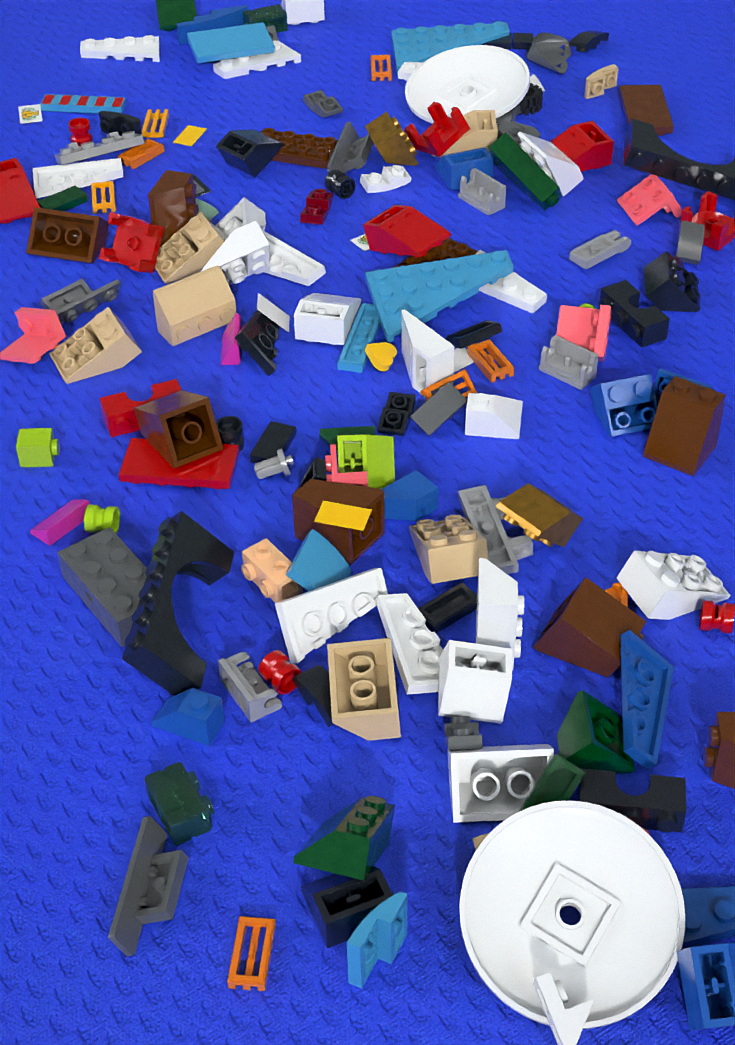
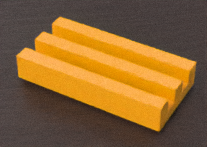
(155, 116)
(104, 205)

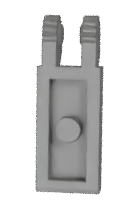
(599, 249)

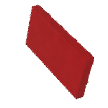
(146, 465)

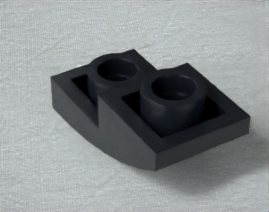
(588, 40)
(118, 122)
(396, 414)
(315, 689)

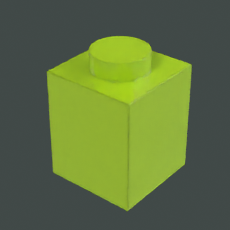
(37, 447)

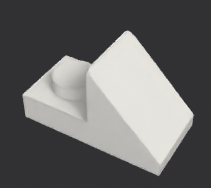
(564, 1023)

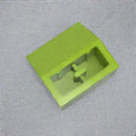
(368, 454)

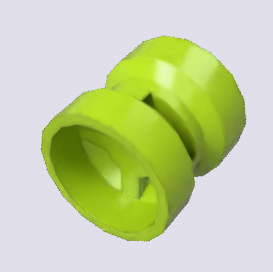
(100, 518)

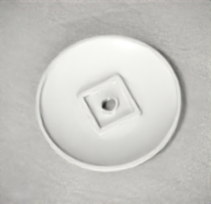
(470, 80)
(578, 859)

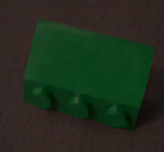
(350, 839)

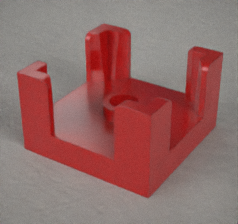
(441, 134)
(718, 227)
(134, 243)

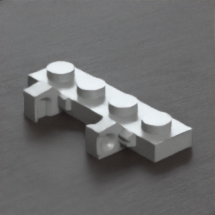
(109, 144)
(486, 518)

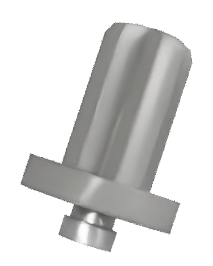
(274, 465)

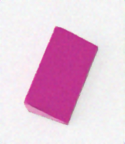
(230, 349)
(61, 522)

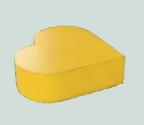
(381, 355)

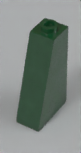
(524, 172)

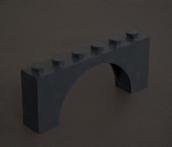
(649, 154)
(154, 639)

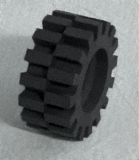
(532, 101)

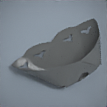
(546, 51)

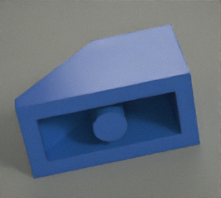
(410, 497)
(192, 716)

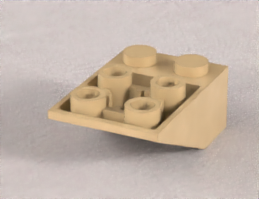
(482, 132)
(188, 249)
(95, 348)
(448, 548)

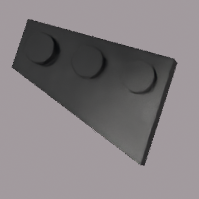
(258, 340)

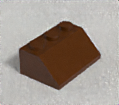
(173, 202)
(66, 235)

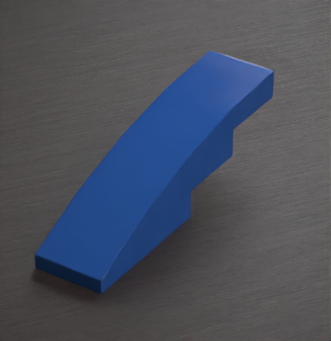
(216, 19)

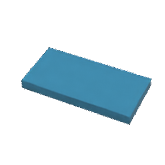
(230, 42)

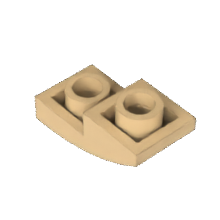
(601, 80)

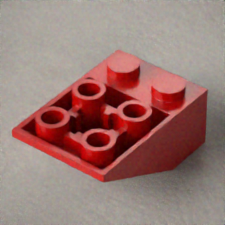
(586, 145)
(16, 194)
(404, 232)

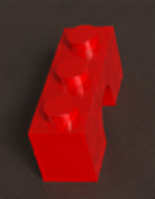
(119, 410)

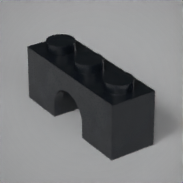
(640, 324)
(657, 809)

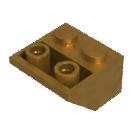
(391, 140)
(540, 515)

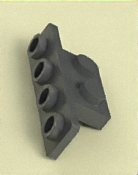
(350, 150)
(79, 298)
(149, 886)

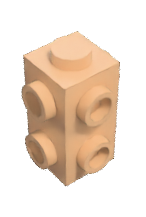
(268, 570)

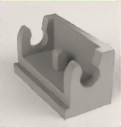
(483, 192)
(569, 362)
(247, 687)

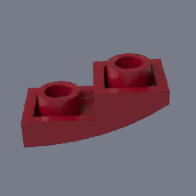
(317, 207)

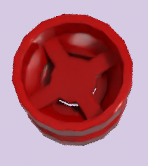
(80, 130)
(717, 616)
(278, 670)

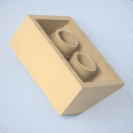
(194, 305)
(364, 688)

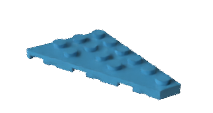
(424, 42)
(431, 286)

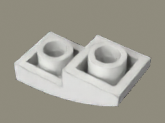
(390, 179)

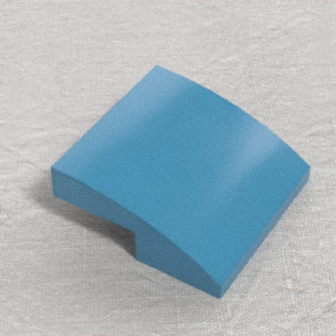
(317, 563)
(377, 938)

